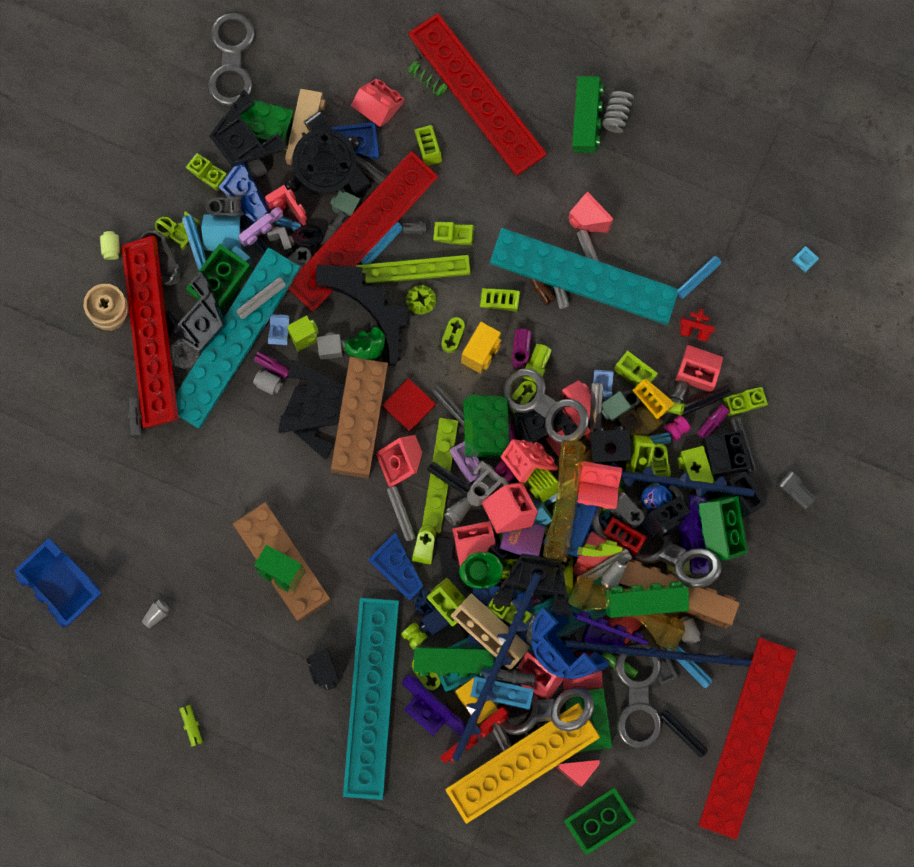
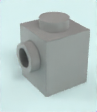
(330, 346)

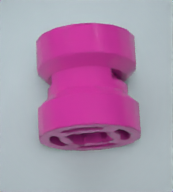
(677, 428)
(501, 469)

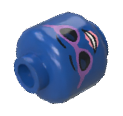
(655, 497)

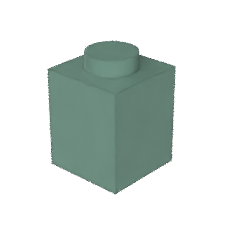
(345, 203)
(615, 407)

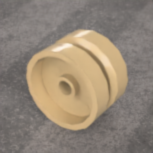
(96, 302)

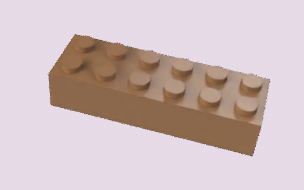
(359, 417)
(263, 529)
(702, 603)

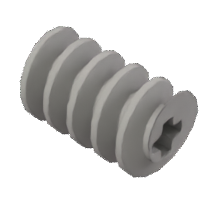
(616, 111)

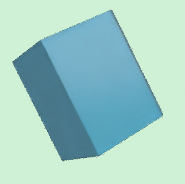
(221, 230)

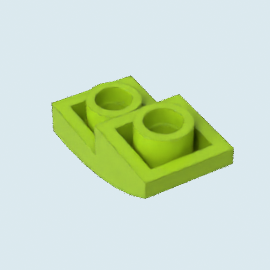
(206, 171)
(745, 401)
(606, 549)
(507, 613)

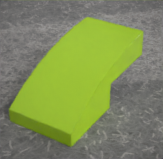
(453, 234)

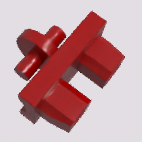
(704, 329)

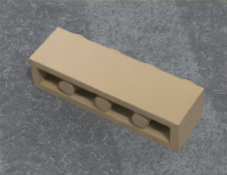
(308, 104)
(485, 627)

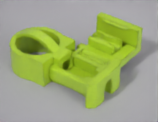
(180, 233)

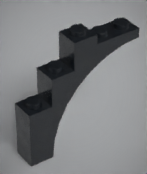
(388, 318)

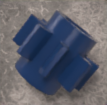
(422, 603)

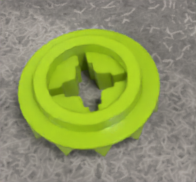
(417, 307)

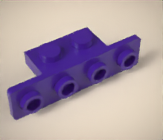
(692, 537)
(601, 632)
(429, 710)

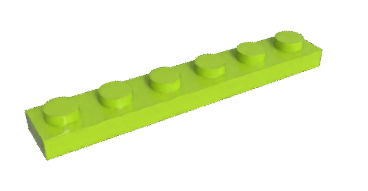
(416, 269)
(437, 488)

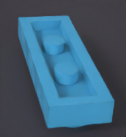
(505, 693)

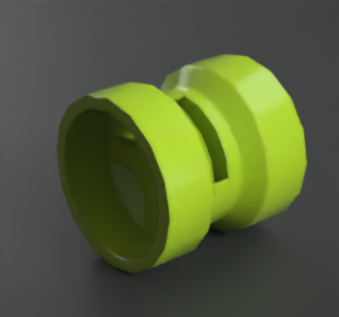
(414, 635)

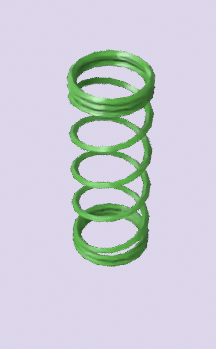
(411, 70)

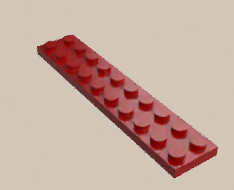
(477, 94)
(365, 226)
(149, 332)
(747, 738)

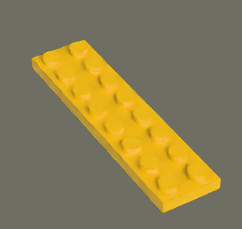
(519, 765)

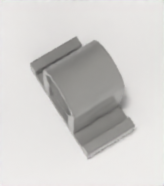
(486, 483)

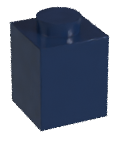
(434, 623)

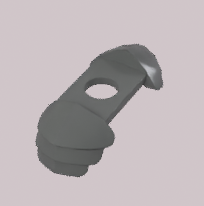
(171, 269)

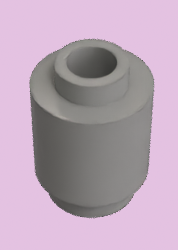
(268, 382)
(691, 631)

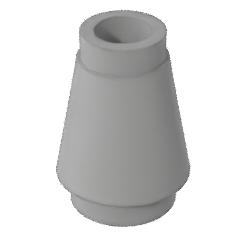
(458, 511)
(613, 574)
(156, 613)

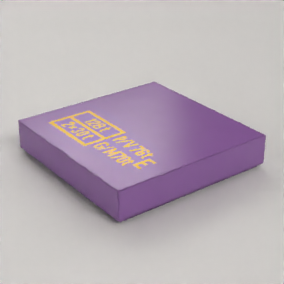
(523, 540)

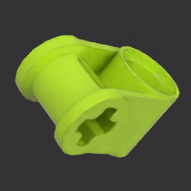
(661, 464)
(424, 547)

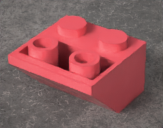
(377, 102)
(699, 368)
(510, 508)
(473, 539)
(545, 682)

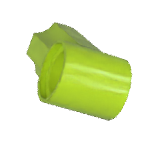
(538, 360)

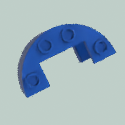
(58, 582)
(551, 652)

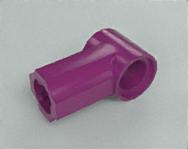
(521, 347)

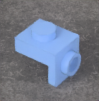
(278, 331)
(606, 378)

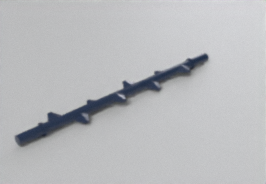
(684, 481)
(653, 652)
(491, 673)

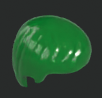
(366, 344)
(481, 570)

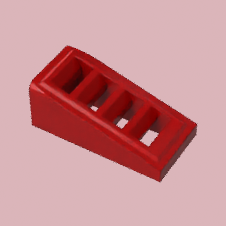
(627, 530)

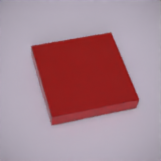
(409, 405)

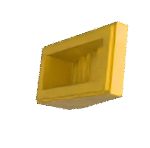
(661, 398)

